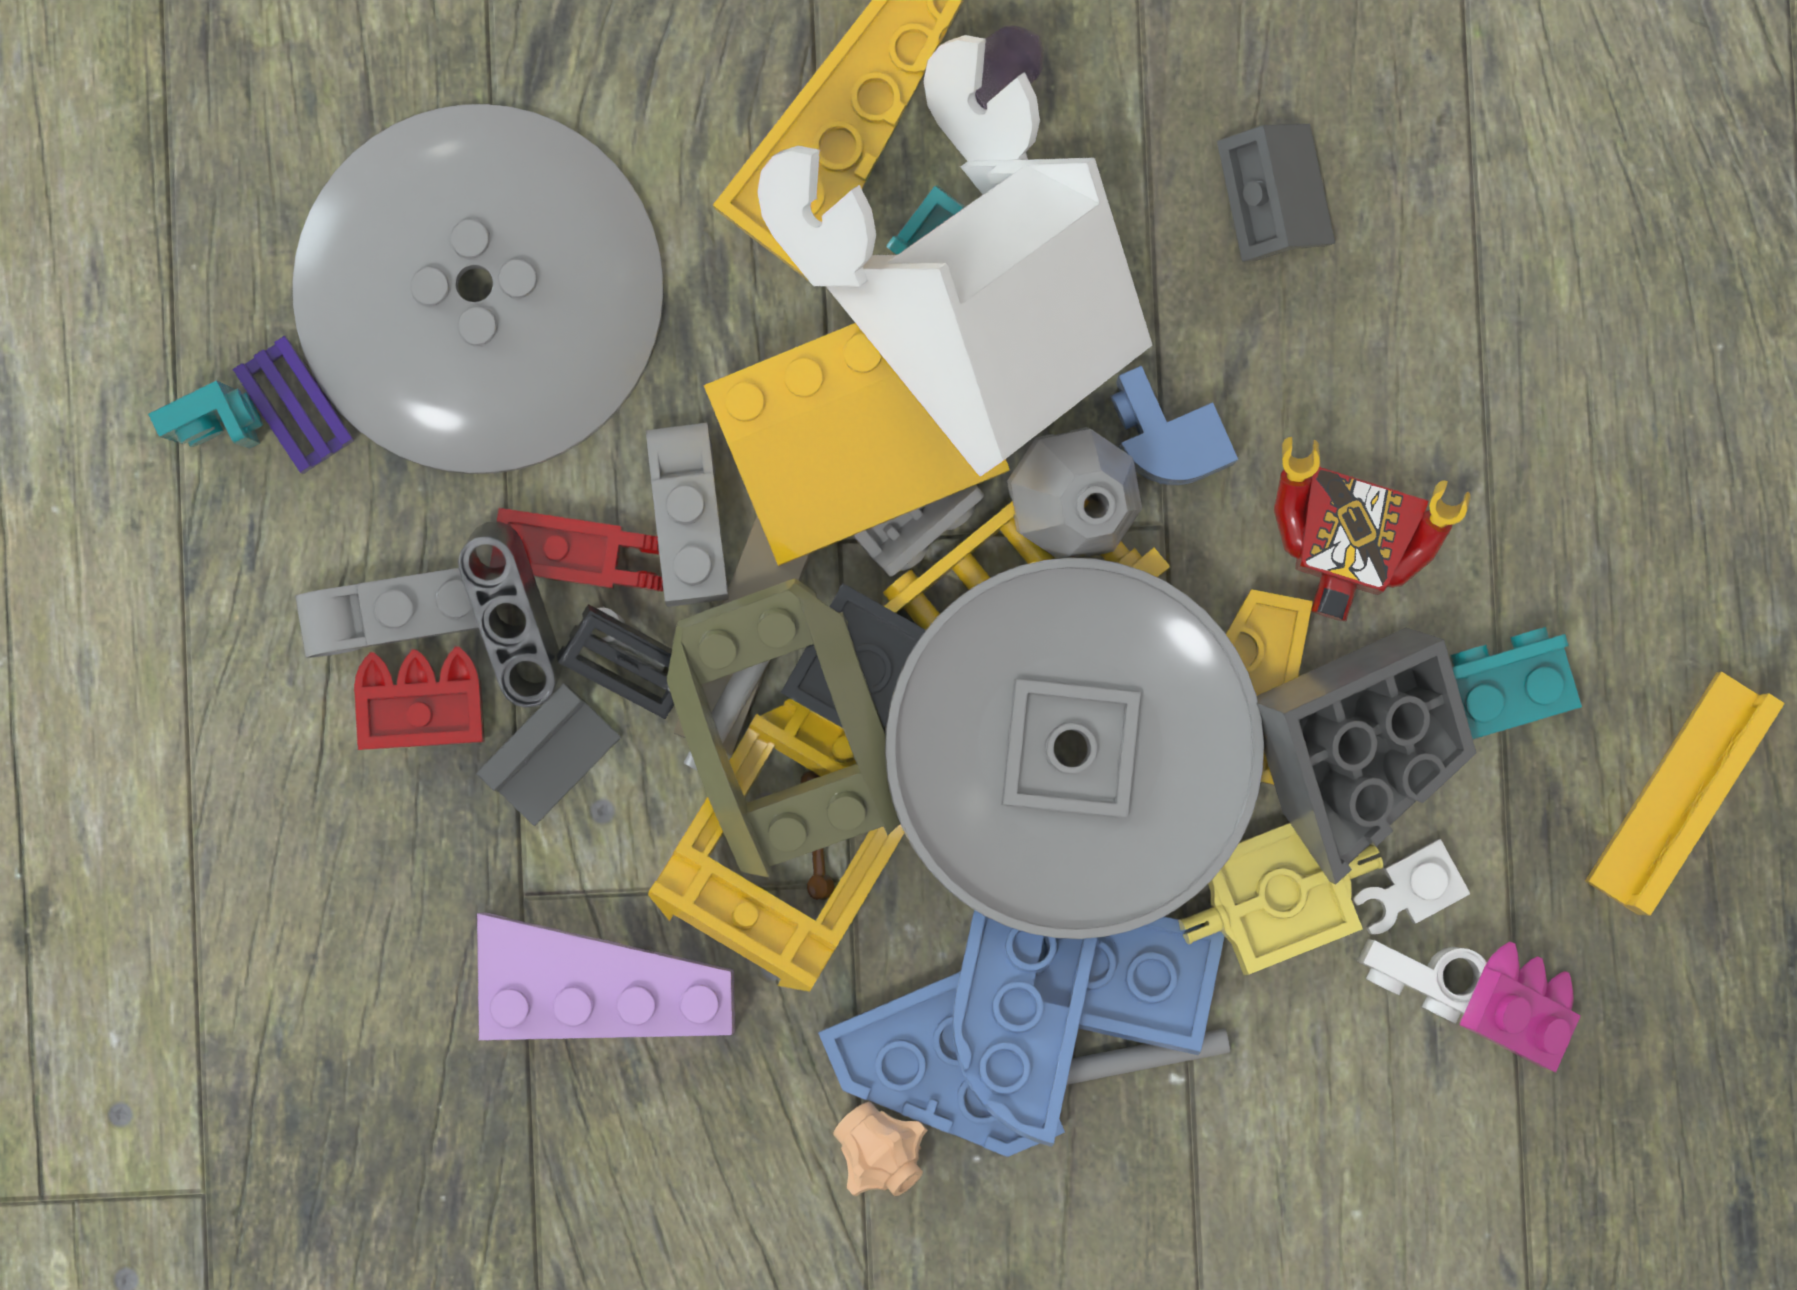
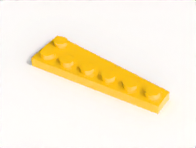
(846, 109)

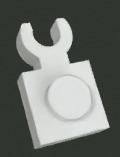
(1420, 885)

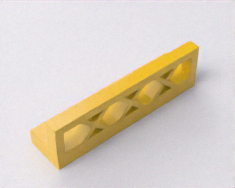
(1683, 794)

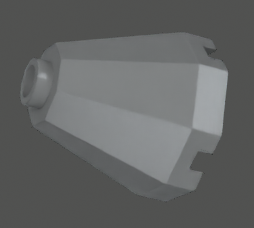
(1055, 481)

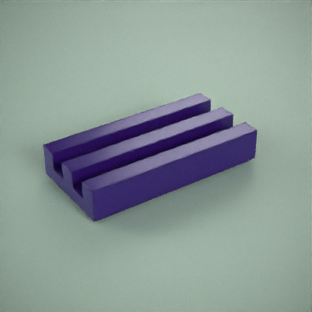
(264, 361)

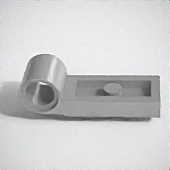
(687, 514)
(384, 612)

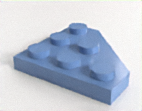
(908, 1063)

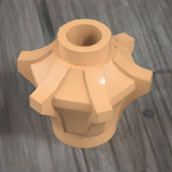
(879, 1150)

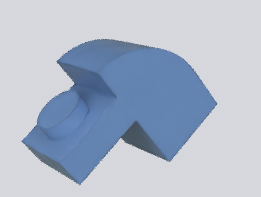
(1172, 450)

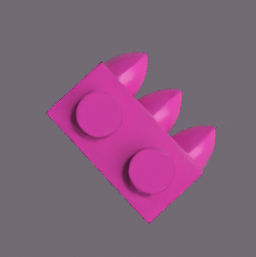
(1521, 1009)

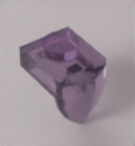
(1006, 57)

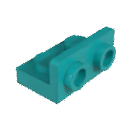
(198, 416)
(1515, 684)

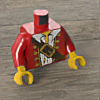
(1356, 530)

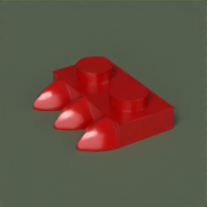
(418, 707)

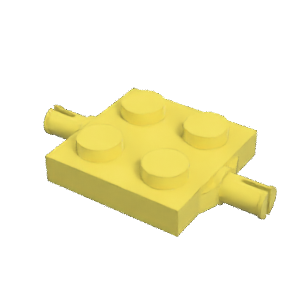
(1278, 900)

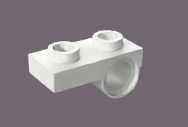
(1394, 971)

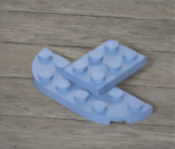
(1031, 993)

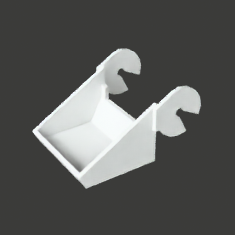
(1002, 305)

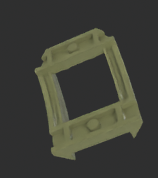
(810, 812)

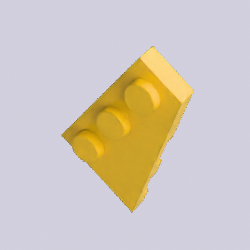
(1270, 642)

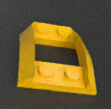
(742, 912)

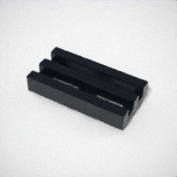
(582, 636)

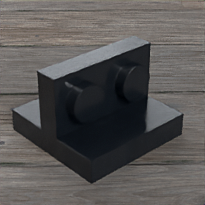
(882, 646)

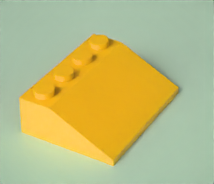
(833, 443)

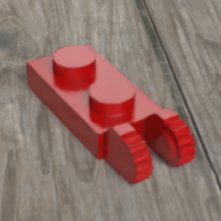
(578, 550)

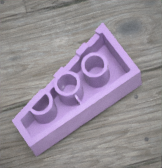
(579, 986)

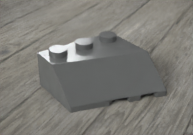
(1364, 743)

